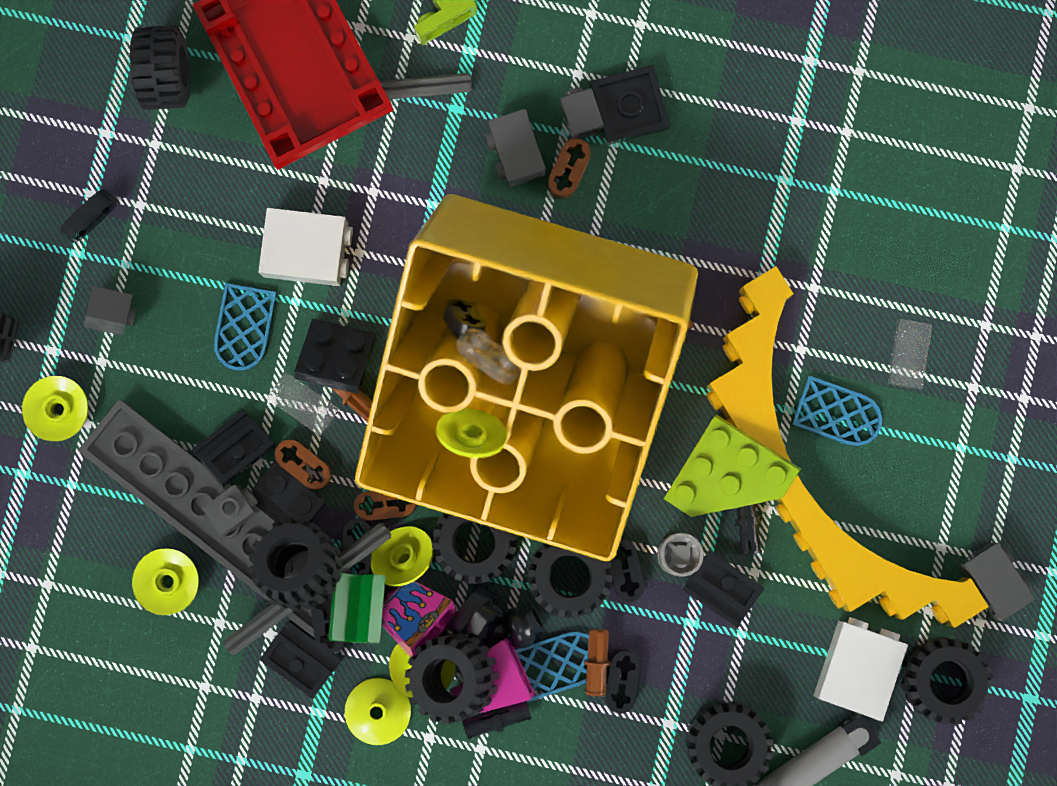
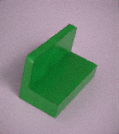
(357, 609)

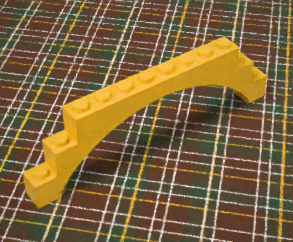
(847, 566)

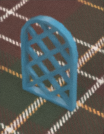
(255, 326)
(818, 430)
(535, 646)

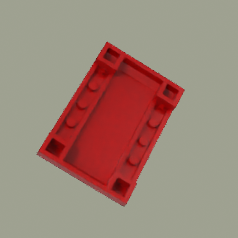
(294, 71)

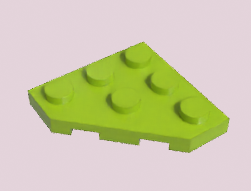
(729, 472)

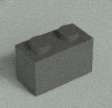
(516, 149)
(998, 580)

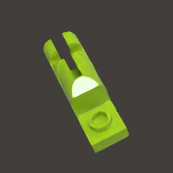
(449, 15)

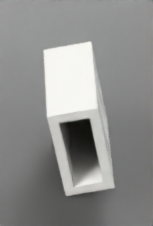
(305, 247)
(861, 668)

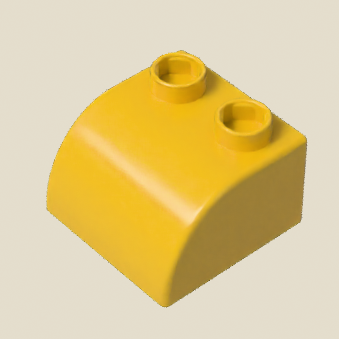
(596, 356)

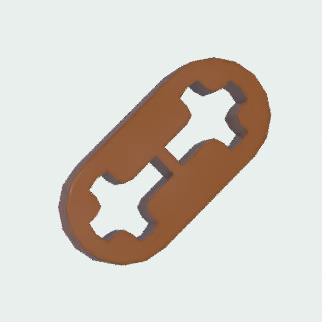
(576, 172)
(298, 470)
(380, 513)

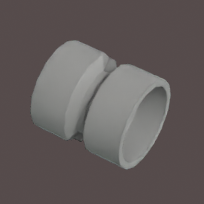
(680, 554)

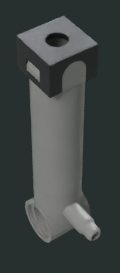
(825, 756)

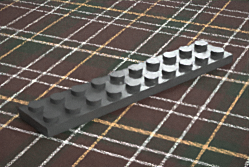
(177, 489)

